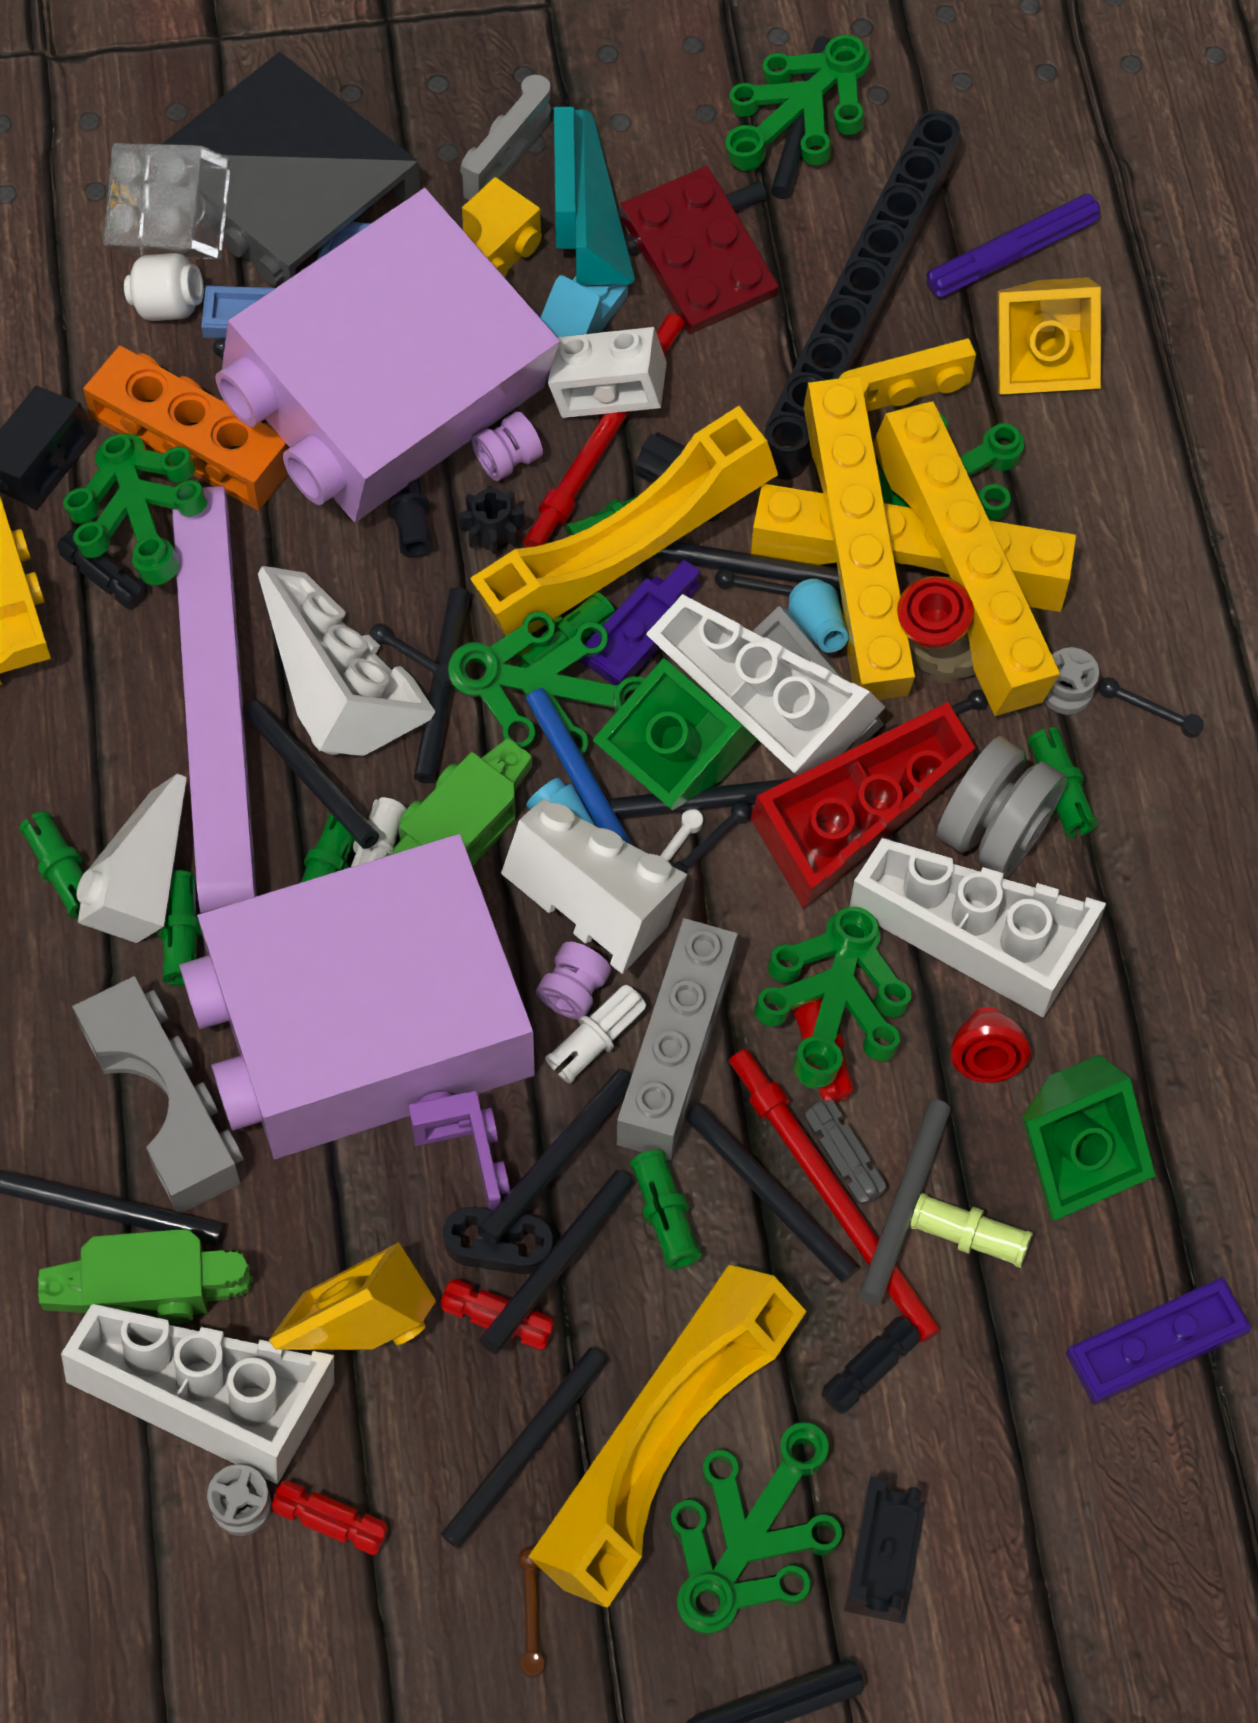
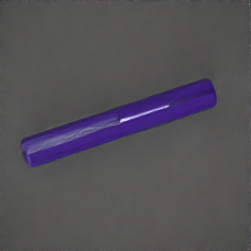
(1012, 245)

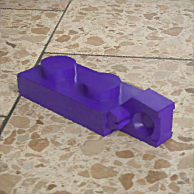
(627, 642)

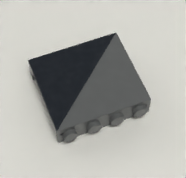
(296, 167)

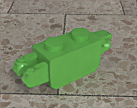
(469, 801)
(146, 1275)

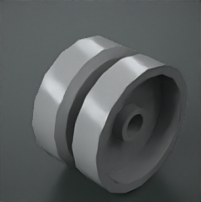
(1001, 806)

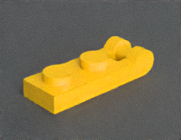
(916, 375)

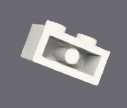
(608, 372)

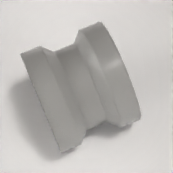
(1079, 670)
(234, 1489)

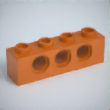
(118, 400)

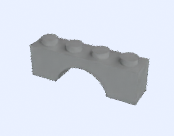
(129, 1038)

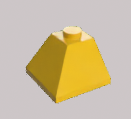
(1049, 336)
(359, 1307)

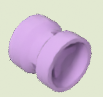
(507, 446)
(573, 980)

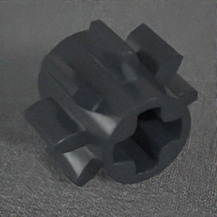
(491, 519)

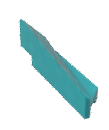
(585, 202)

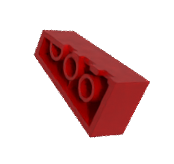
(844, 807)

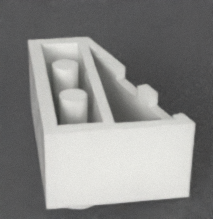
(594, 880)

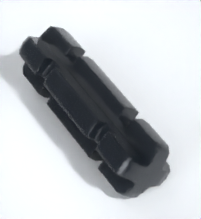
(104, 572)
(871, 1364)

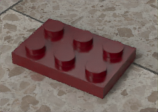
(698, 249)

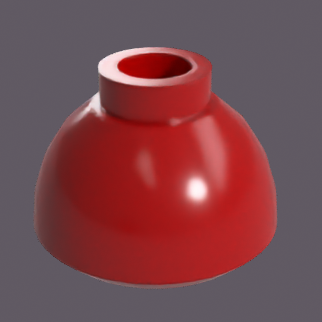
(935, 612)
(990, 1047)

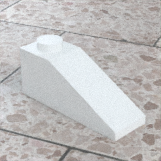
(131, 878)

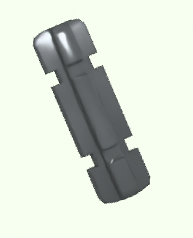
(845, 1151)

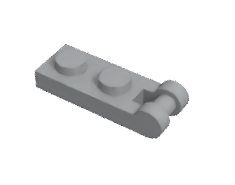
(508, 137)

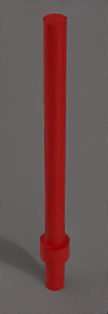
(559, 502)
(771, 1104)

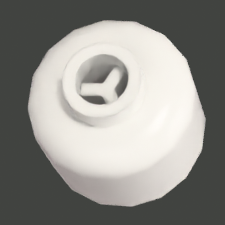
(164, 287)

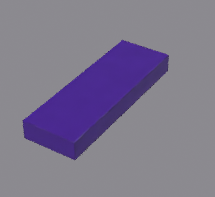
(1157, 1341)

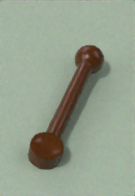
(532, 1662)

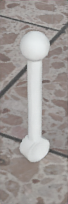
(691, 823)

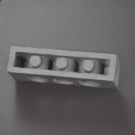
(676, 1038)

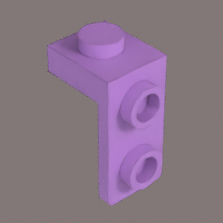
(450, 1116)

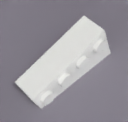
(780, 697)
(976, 921)
(202, 1386)

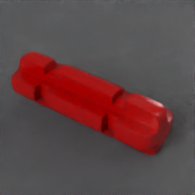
(485, 1307)
(329, 1517)

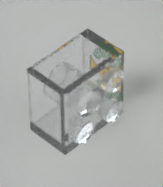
(167, 200)

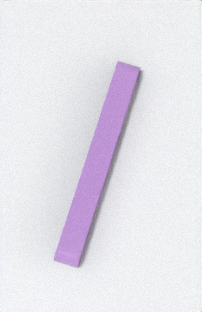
(214, 706)

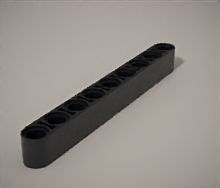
(865, 282)

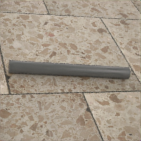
(904, 1203)

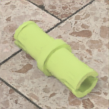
(971, 1230)

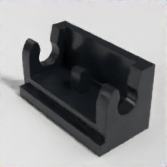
(41, 445)
(885, 1552)

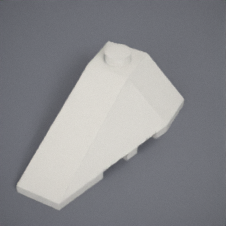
(335, 678)

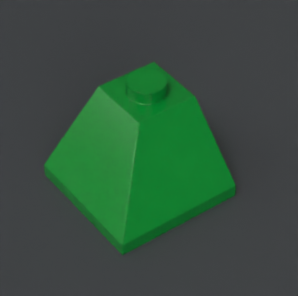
(674, 737)
(1086, 1136)

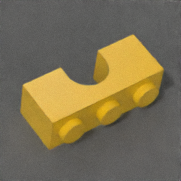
(502, 224)

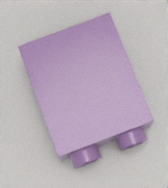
(384, 357)
(359, 997)

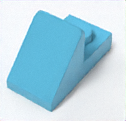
(581, 308)

